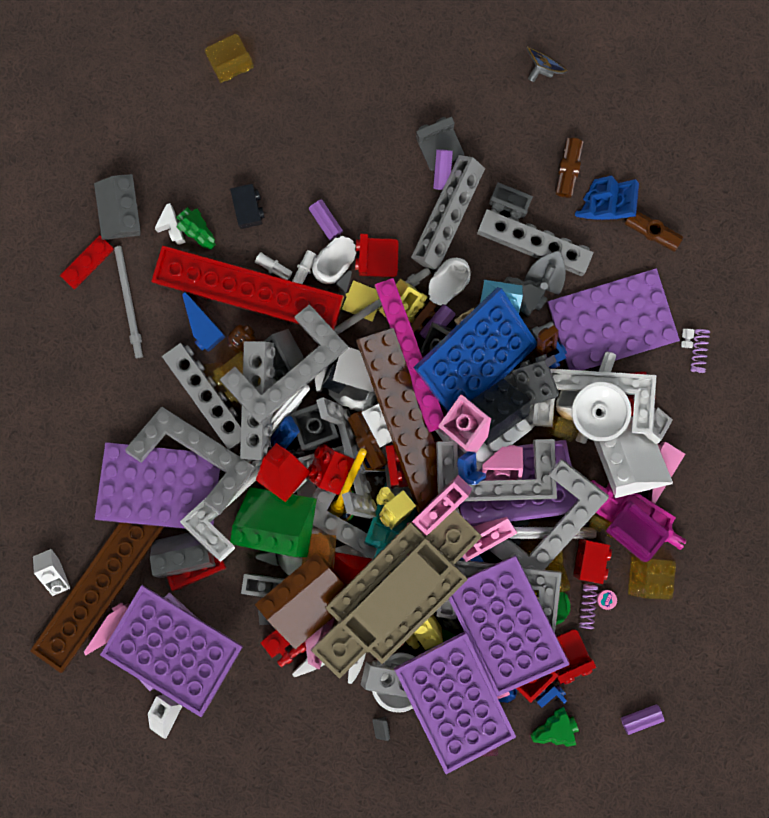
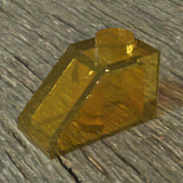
(563, 429)

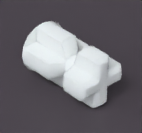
(687, 334)

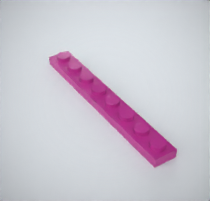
(398, 319)

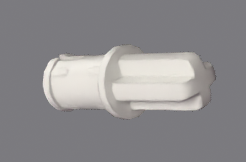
(273, 266)
(304, 267)

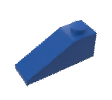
(202, 327)

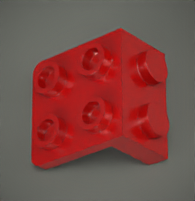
(377, 257)
(329, 469)
(577, 656)

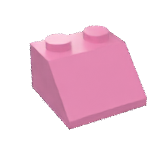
(466, 424)
(504, 464)

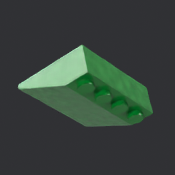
(274, 525)

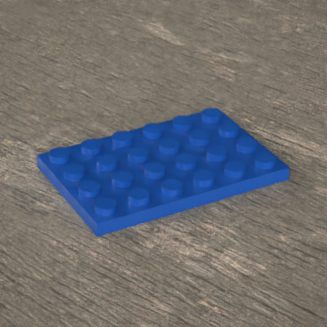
(477, 351)

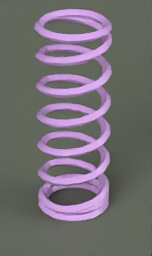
(699, 369)
(585, 588)

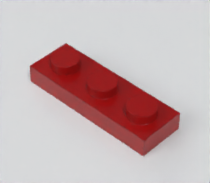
(87, 262)
(181, 580)

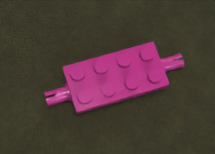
(614, 506)

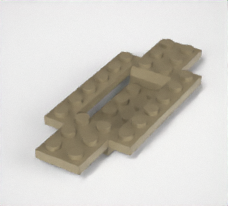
(401, 599)

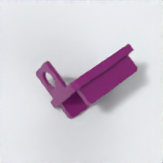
(638, 532)

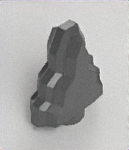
(532, 297)

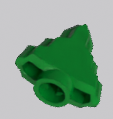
(195, 227)
(557, 729)

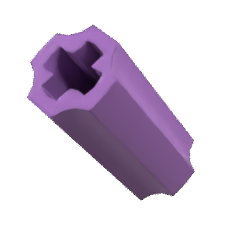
(442, 168)
(325, 219)
(442, 317)
(642, 719)

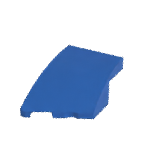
(613, 198)

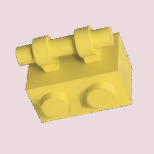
(411, 299)
(395, 507)
(427, 634)

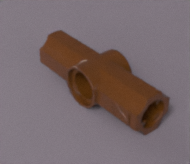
(569, 167)
(665, 236)
(366, 440)

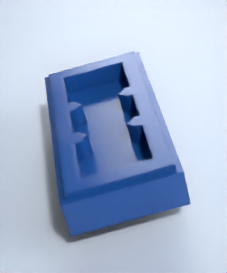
(285, 433)

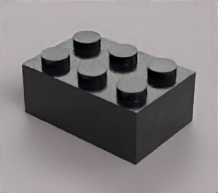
(504, 406)

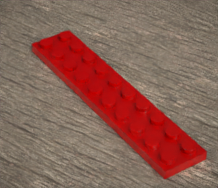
(243, 287)

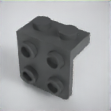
(438, 136)
(510, 200)
(536, 379)

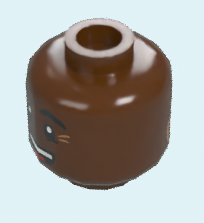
(238, 336)

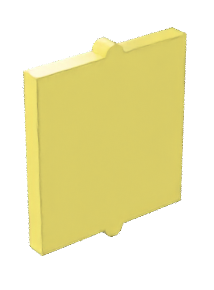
(359, 298)

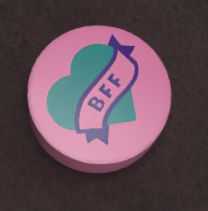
(606, 599)

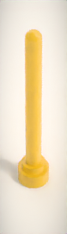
(337, 506)

